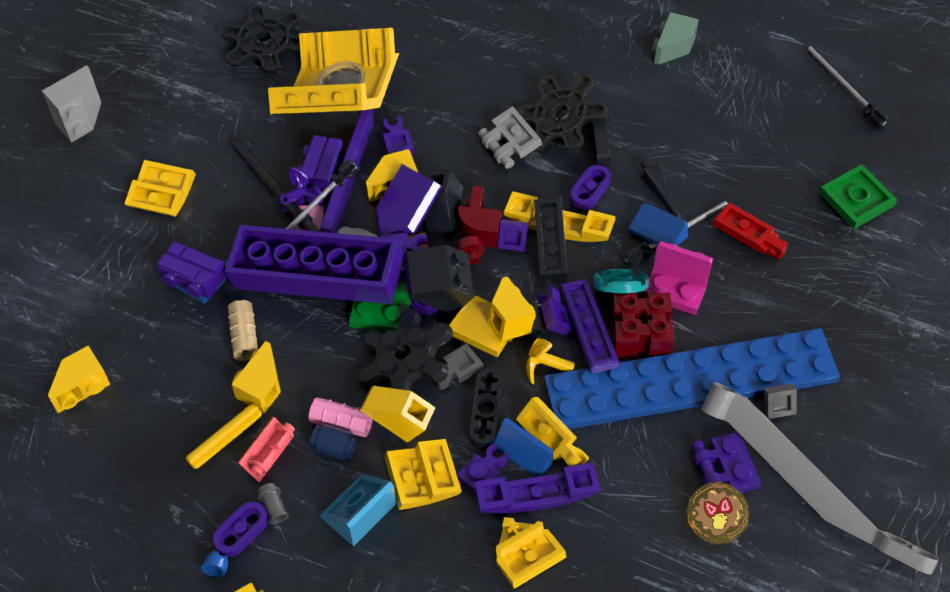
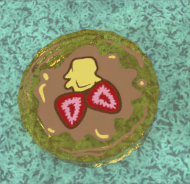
(718, 513)

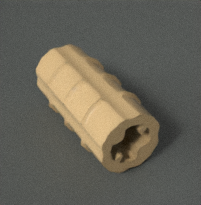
(242, 329)

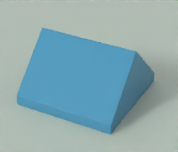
(360, 507)

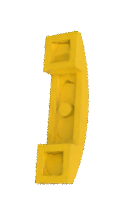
(577, 227)

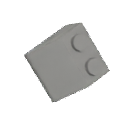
(74, 103)

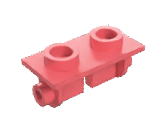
(266, 448)

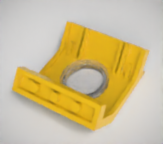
(339, 72)

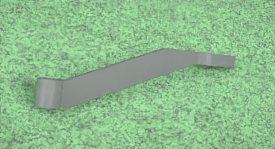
(807, 478)

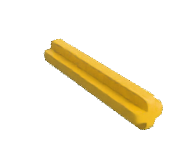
(223, 436)

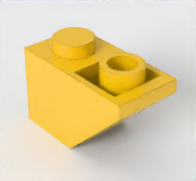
(385, 171)
(510, 312)
(77, 379)
(258, 380)
(398, 411)

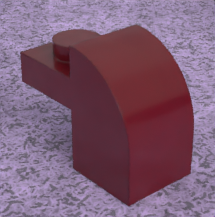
(478, 221)

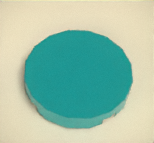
(620, 281)

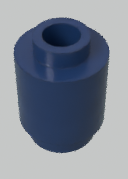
(333, 441)

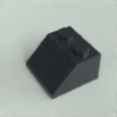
(439, 277)

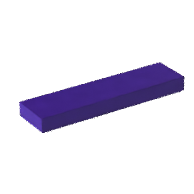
(589, 326)

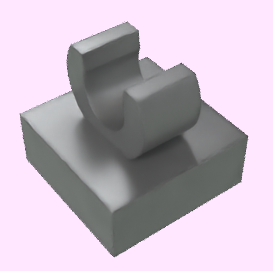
(780, 401)

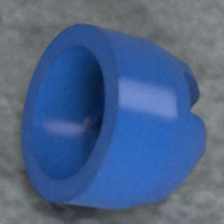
(215, 564)

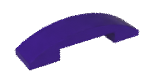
(537, 492)

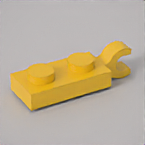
(549, 429)

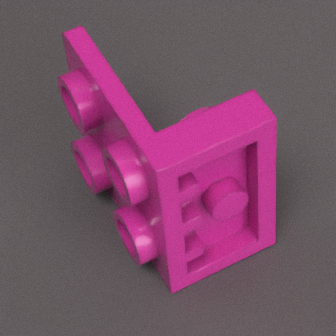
(681, 274)

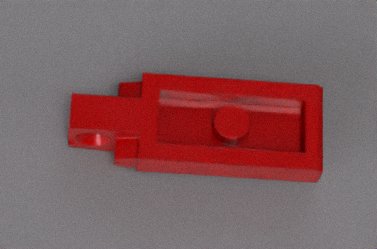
(750, 231)

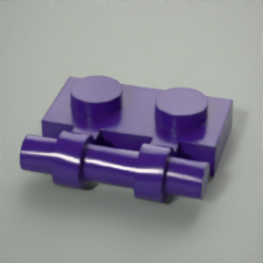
(732, 459)

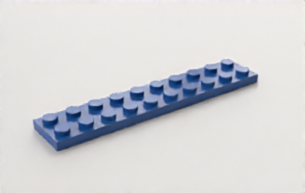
(686, 377)

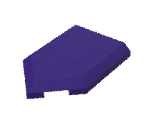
(405, 202)

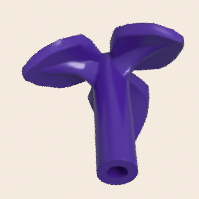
(300, 181)

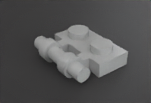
(515, 131)

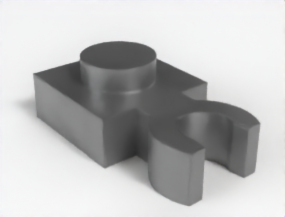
(461, 365)

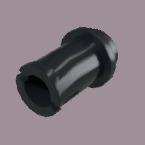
(538, 325)

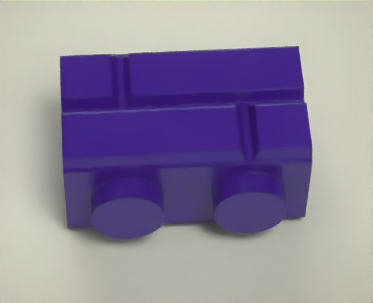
(321, 161)
(191, 270)

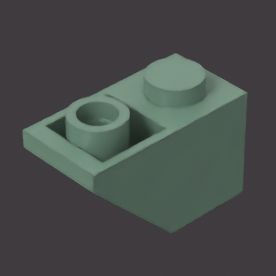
(675, 39)

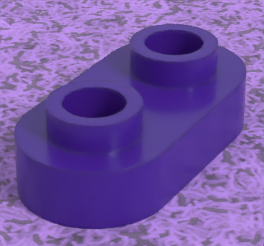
(588, 192)
(239, 529)

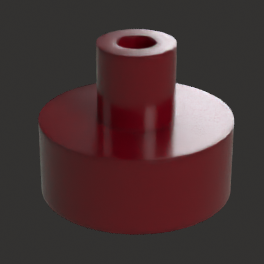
(473, 246)

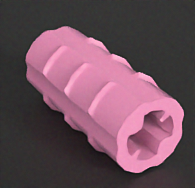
(340, 416)

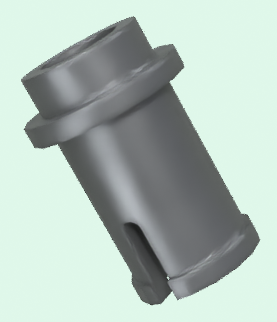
(272, 503)

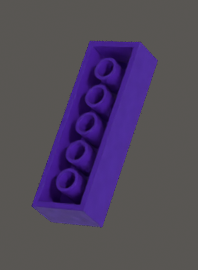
(315, 264)

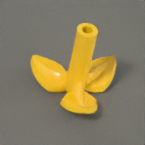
(538, 355)

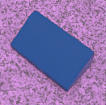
(658, 226)
(524, 448)

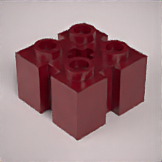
(642, 325)

